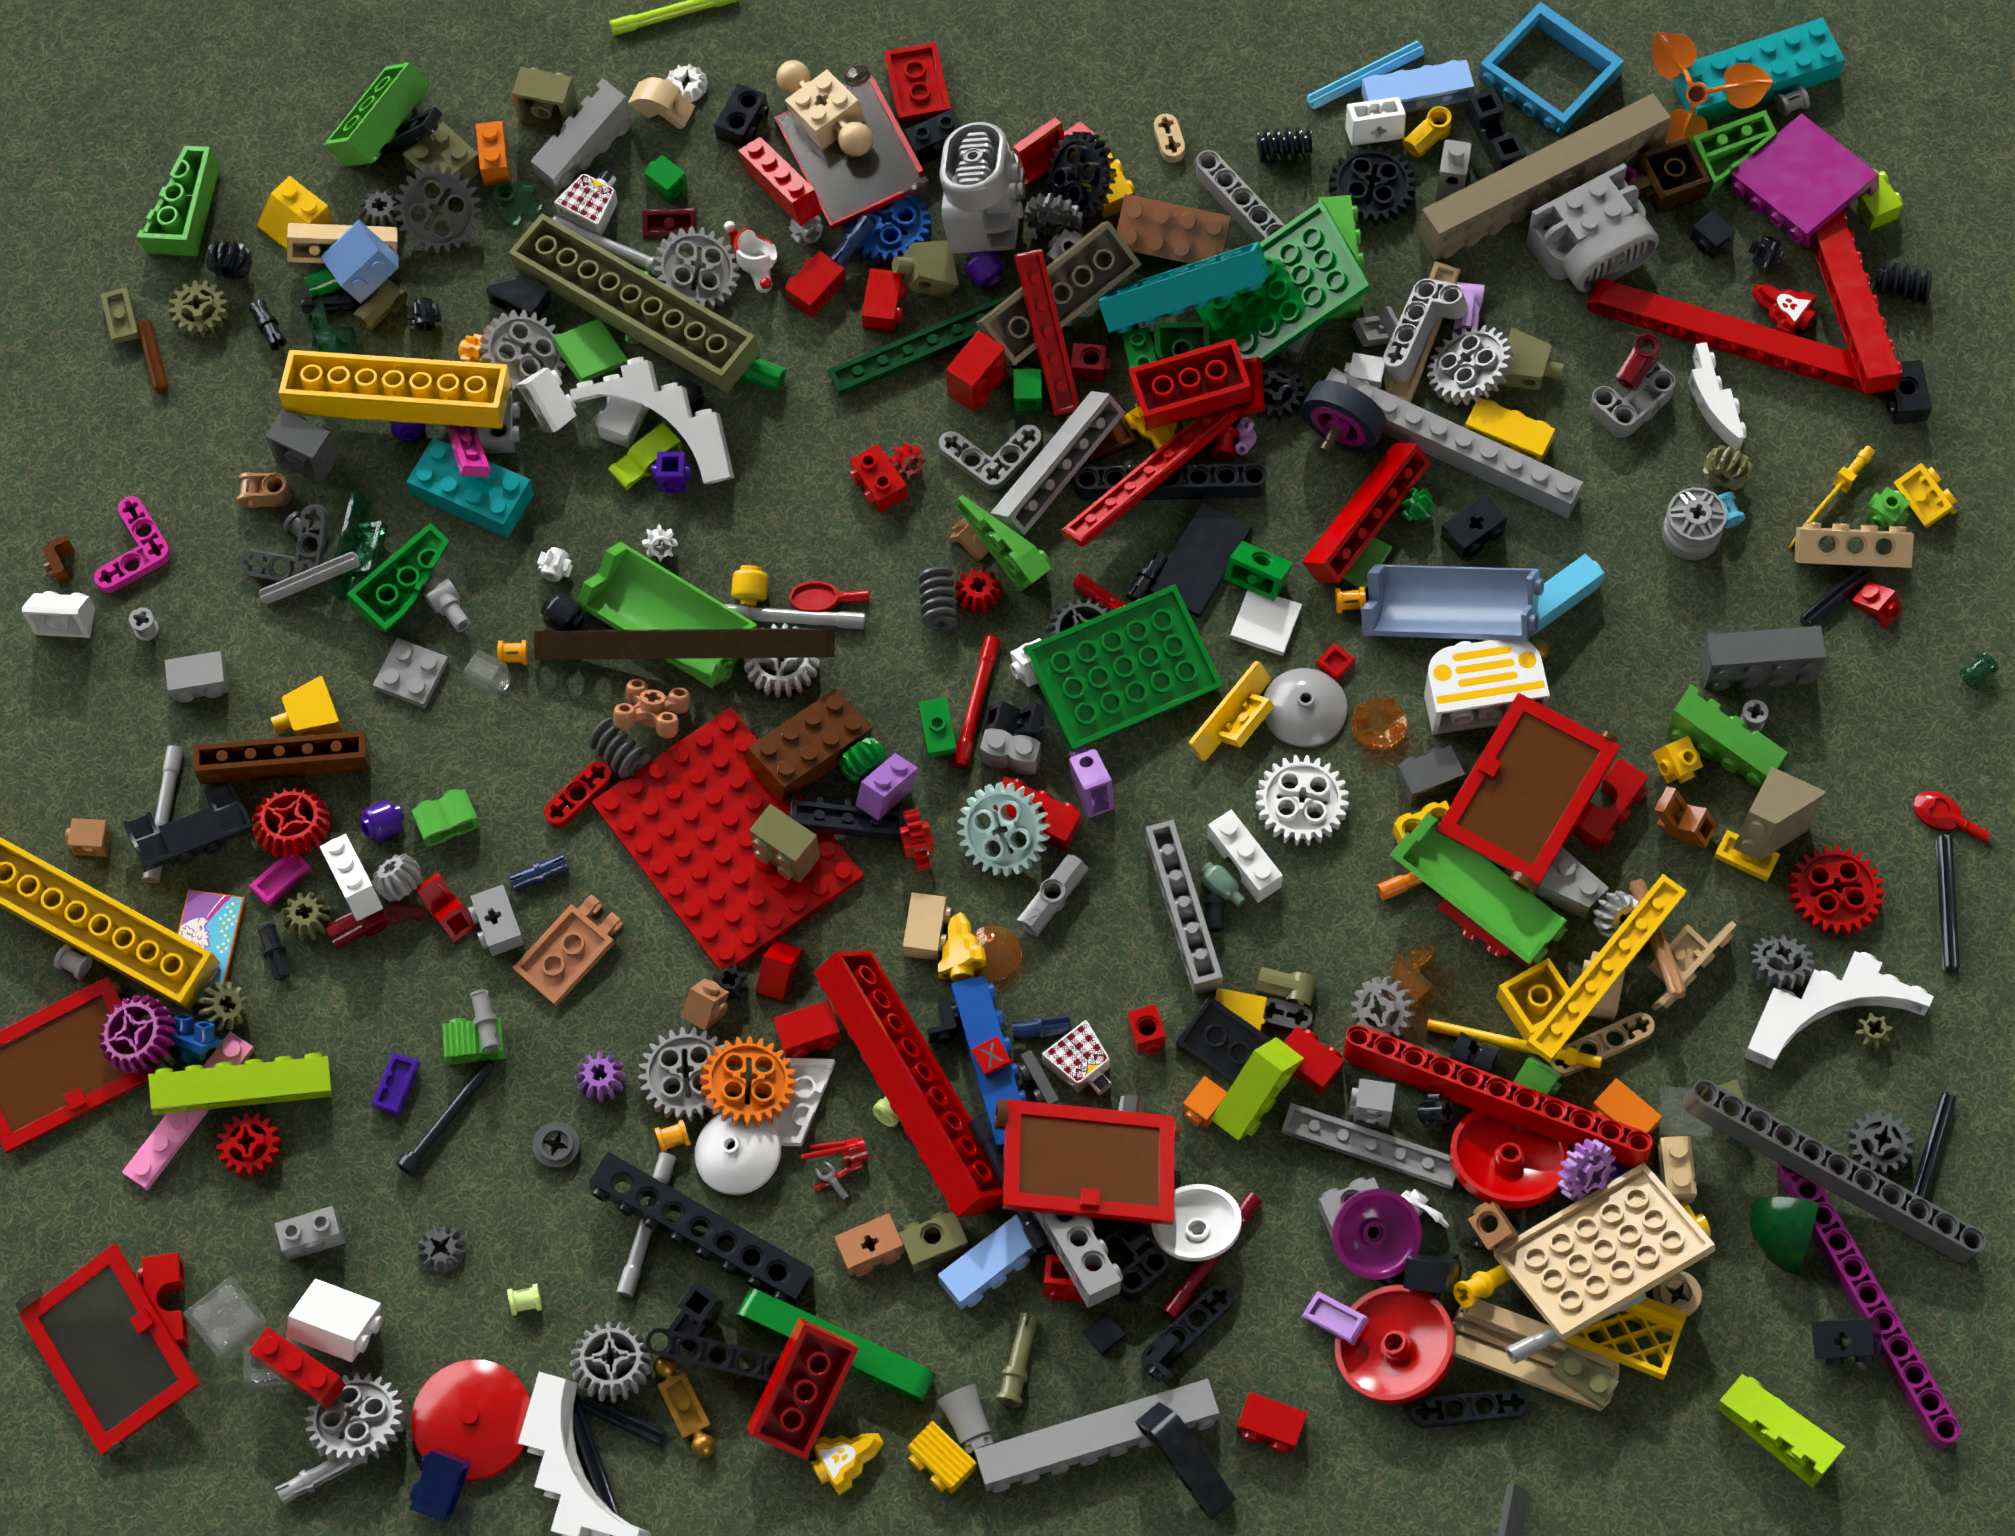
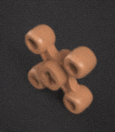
(651, 708)

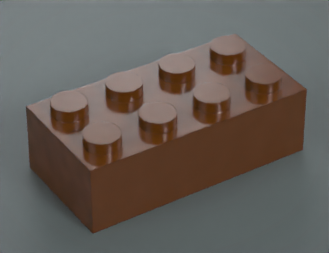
(807, 745)

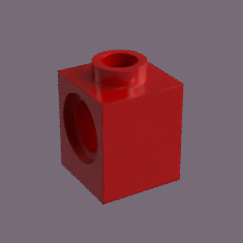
(1146, 1017)

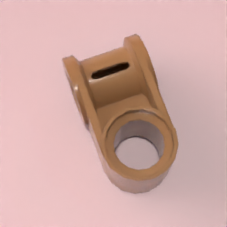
(258, 490)

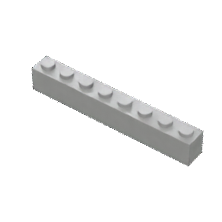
(1088, 1437)

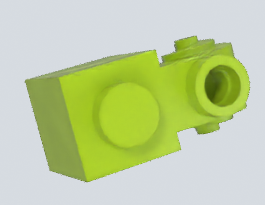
(1882, 206)

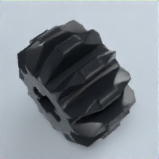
(229, 259)

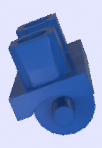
(195, 1041)

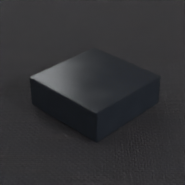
(1104, 1333)

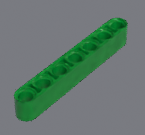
(870, 1361)

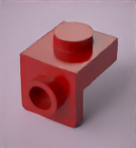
(1878, 602)

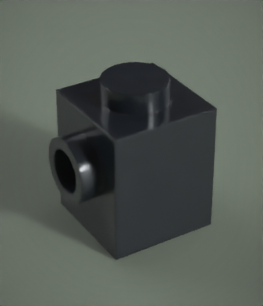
(1713, 235)

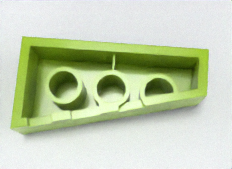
(1780, 1429)

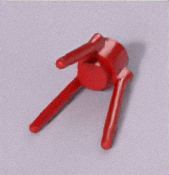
(851, 1150)

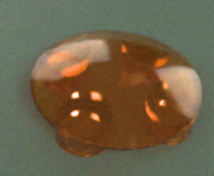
(1379, 723)
(1001, 952)

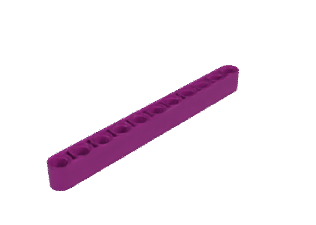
(1880, 1308)

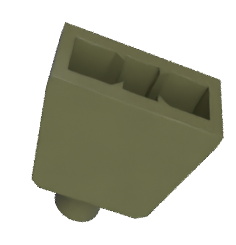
(928, 268)
(1530, 362)

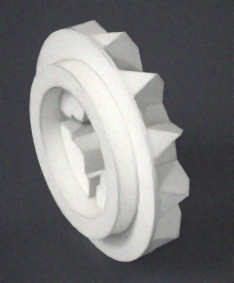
(697, 85)

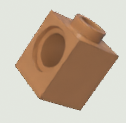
(88, 837)
(1504, 1231)

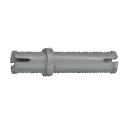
(310, 1479)

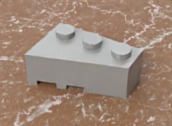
(1571, 886)

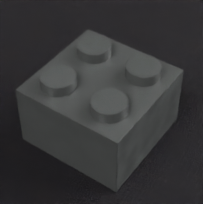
(302, 445)

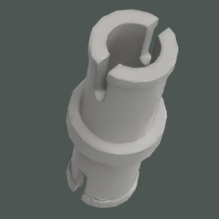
(485, 1020)

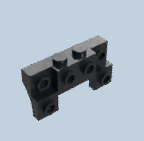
(192, 834)

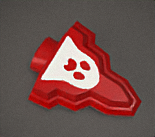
(1787, 307)

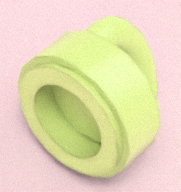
(884, 1113)

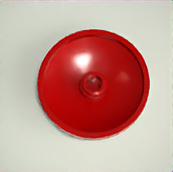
(1505, 1161)
(1402, 1347)
(472, 1413)

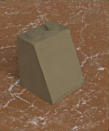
(1778, 814)

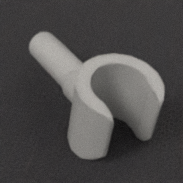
(832, 1180)

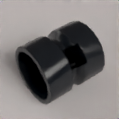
(1473, 1054)

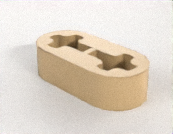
(1164, 139)

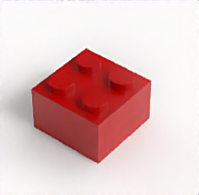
(976, 371)

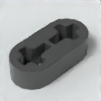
(1287, 1009)

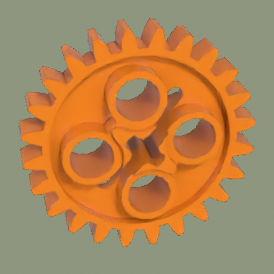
(720, 1080)

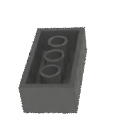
(1762, 657)

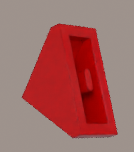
(778, 970)

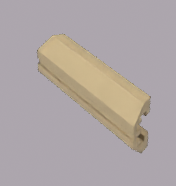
(1488, 1329)

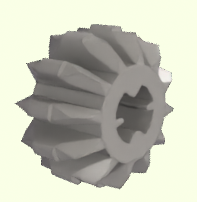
(397, 877)
(1613, 912)

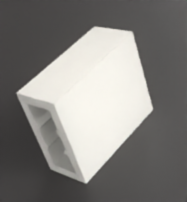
(334, 1320)

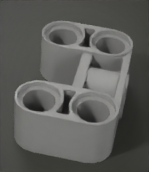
(1637, 406)

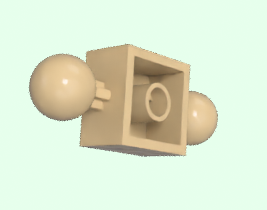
(824, 109)

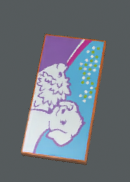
(213, 924)

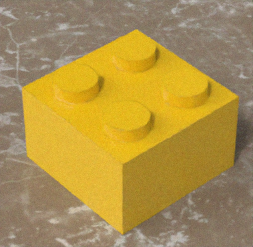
(1532, 996)

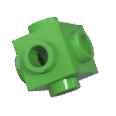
(1888, 509)

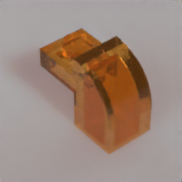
(1410, 973)

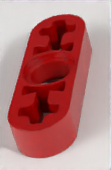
(578, 782)

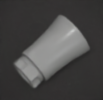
(967, 1418)

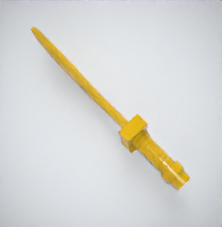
(1843, 482)

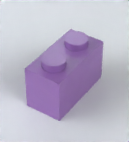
(886, 786)

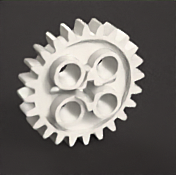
(1304, 776)

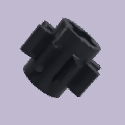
(1766, 251)
(424, 314)
(733, 975)
(1436, 1112)

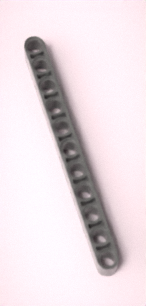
(1848, 1171)

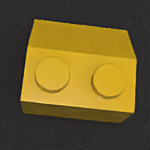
(291, 204)

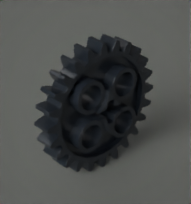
(1081, 172)
(1397, 189)

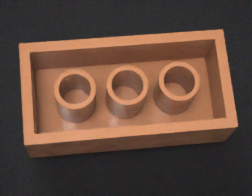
(1172, 230)

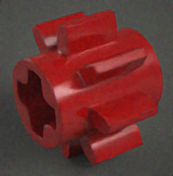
(912, 465)

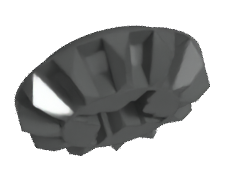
(549, 1134)
(441, 1262)

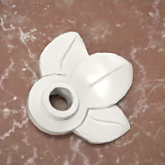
(1419, 1202)

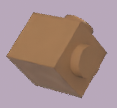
(705, 1004)

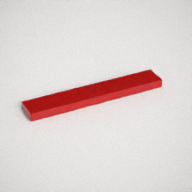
(1047, 332)

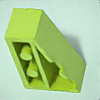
(1256, 1088)

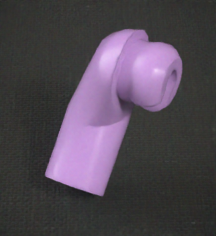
(1246, 435)

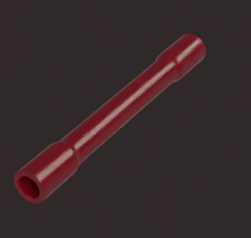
(1184, 1294)

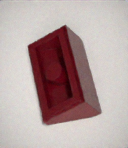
(664, 221)

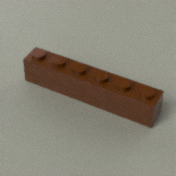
(281, 757)

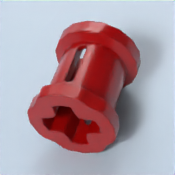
(1224, 445)

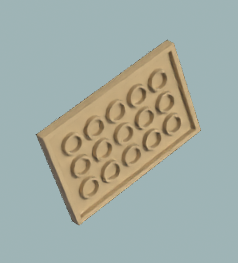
(1604, 1251)

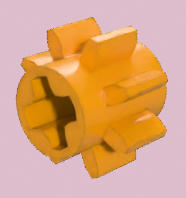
(469, 349)

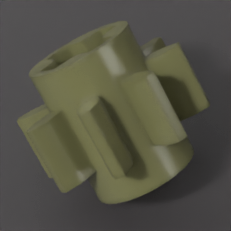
(1879, 1037)

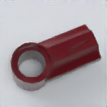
(1638, 363)
(349, 929)

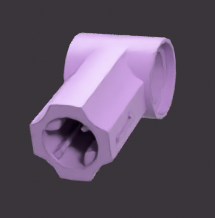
(1474, 298)

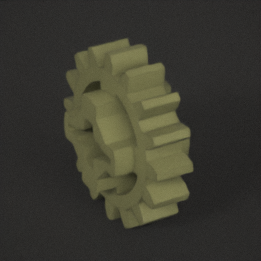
(201, 305)

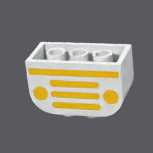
(1478, 681)

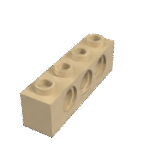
(1897, 555)

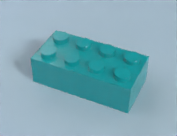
(485, 501)

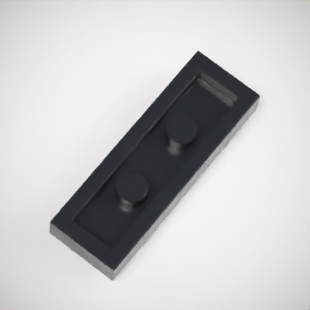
(413, 130)

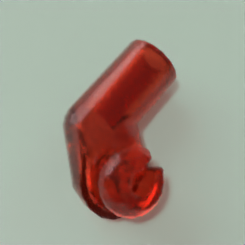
(401, 911)

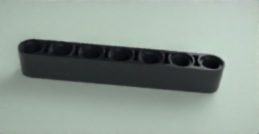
(1184, 476)

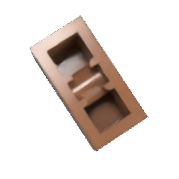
(881, 1235)

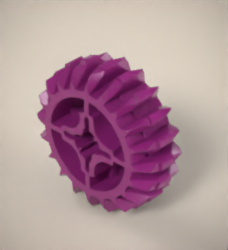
(147, 1038)

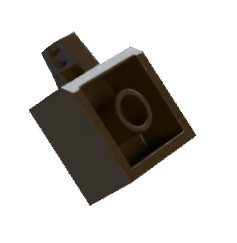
(1671, 176)

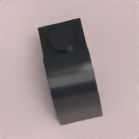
(1014, 720)
(1432, 1272)
(698, 1312)

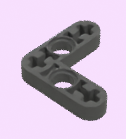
(302, 556)

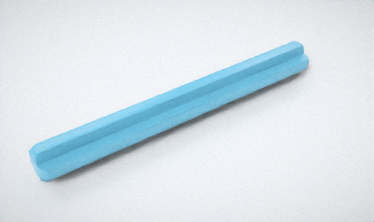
(1355, 79)

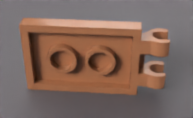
(568, 950)

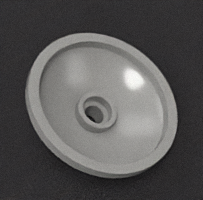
(1300, 722)

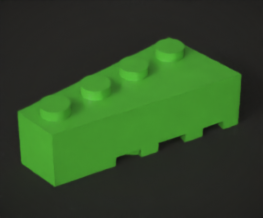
(1724, 738)

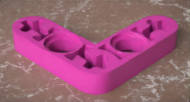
(142, 553)

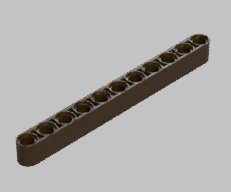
(684, 643)

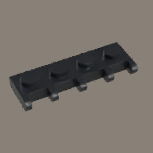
(846, 819)

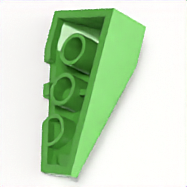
(1013, 553)

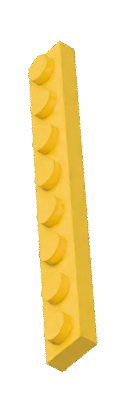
(1606, 968)

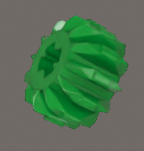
(862, 760)

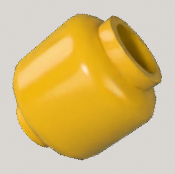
(749, 585)

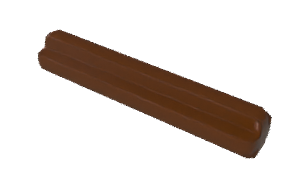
(152, 356)

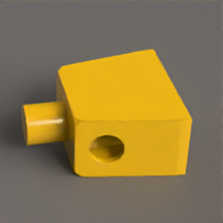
(308, 711)

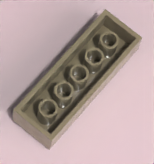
(1076, 282)

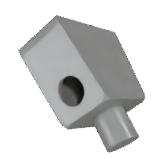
(1453, 164)

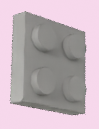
(410, 673)

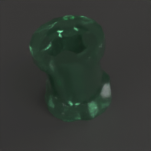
(1979, 670)

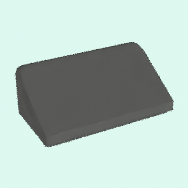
(1513, 1510)

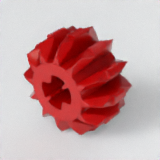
(967, 592)

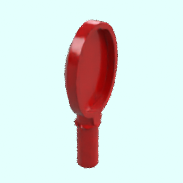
(822, 596)
(1945, 815)

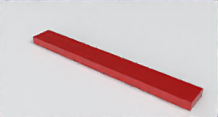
(1147, 476)

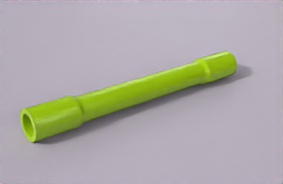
(632, 22)

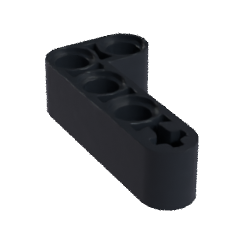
(1187, 1458)

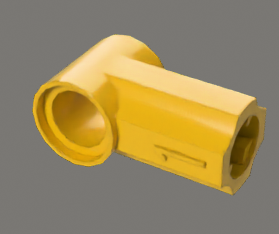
(1428, 133)

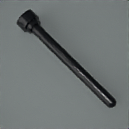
(411, 1161)

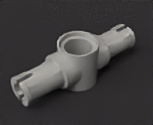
(445, 599)

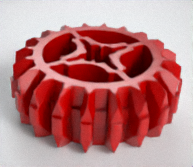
(295, 831)

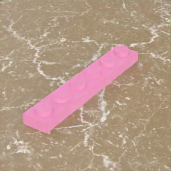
(177, 1127)

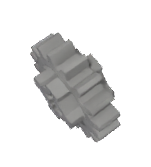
(1380, 995)

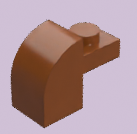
(1683, 821)

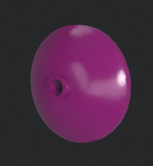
(1395, 1239)

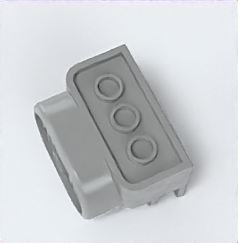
(981, 189)
(1593, 232)

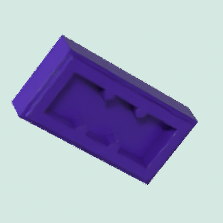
(395, 1084)

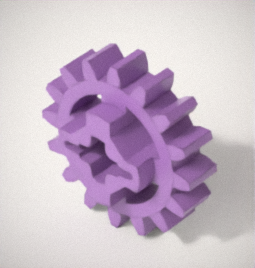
(1586, 1169)

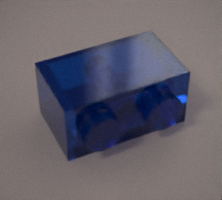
(439, 1484)

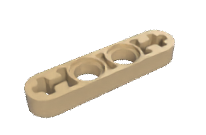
(1603, 1048)

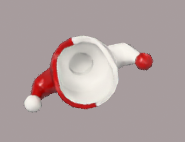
(753, 255)

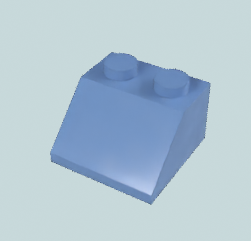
(360, 261)

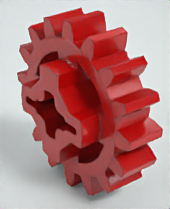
(917, 840)
(236, 1145)

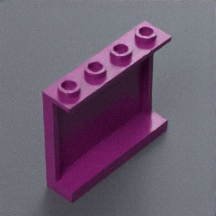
(1802, 179)

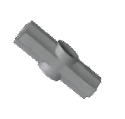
(1061, 881)

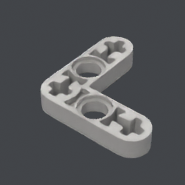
(988, 464)

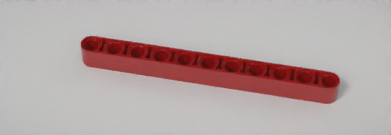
(1724, 333)
(1493, 1095)

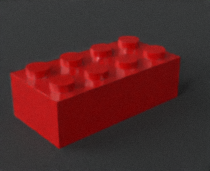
(1190, 384)
(802, 1388)

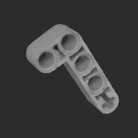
(1426, 302)

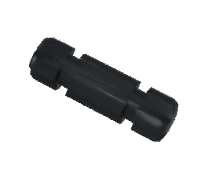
(331, 303)

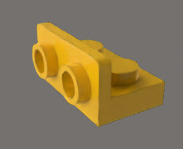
(1926, 495)

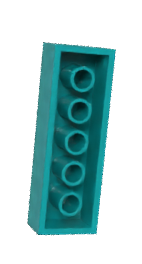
(1790, 57)
(1184, 287)

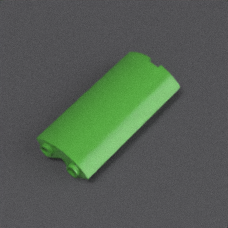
(641, 594)
(1480, 891)

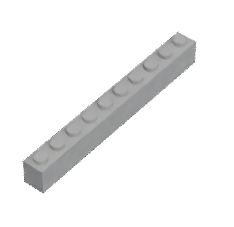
(1471, 451)

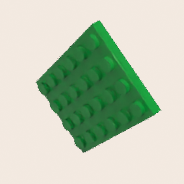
(1307, 283)
(1122, 667)

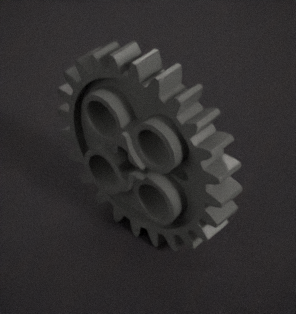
(416, 195)

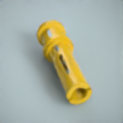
(1479, 1286)

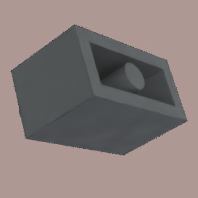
(1430, 774)

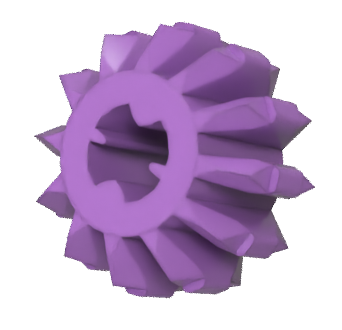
(597, 1066)

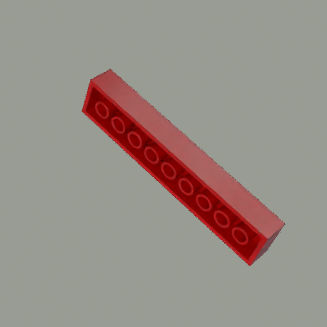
(911, 1080)

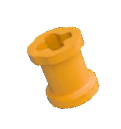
(1349, 599)
(521, 657)
(672, 1136)

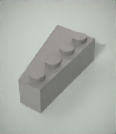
(583, 137)

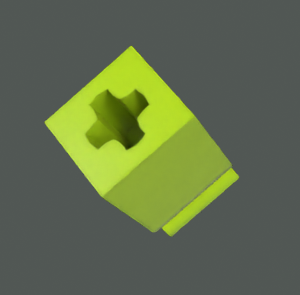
(643, 455)

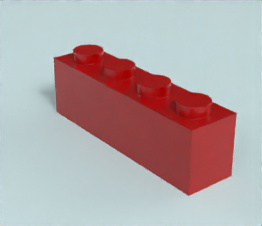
(780, 181)

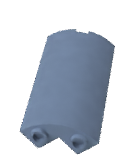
(1452, 602)

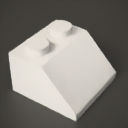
(547, 399)
(60, 614)

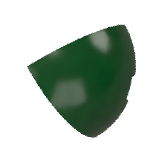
(1783, 1229)

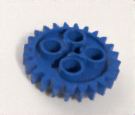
(890, 226)

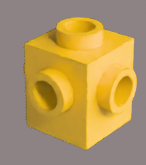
(1678, 760)

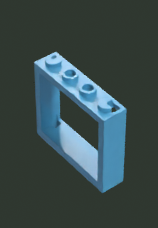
(1574, 40)

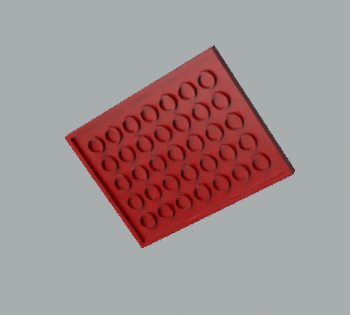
(690, 835)

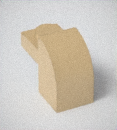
(661, 97)

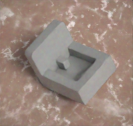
(1376, 329)

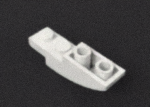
(1714, 403)

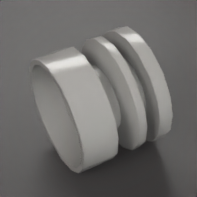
(1689, 536)

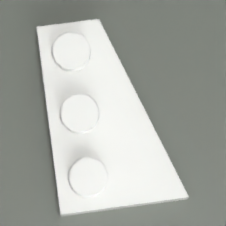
(811, 1081)

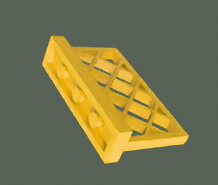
(1652, 1317)

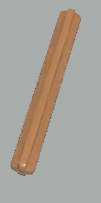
(1661, 949)

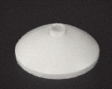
(744, 1166)
(1203, 1211)

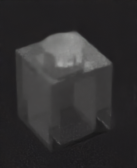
(487, 673)

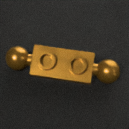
(684, 1406)

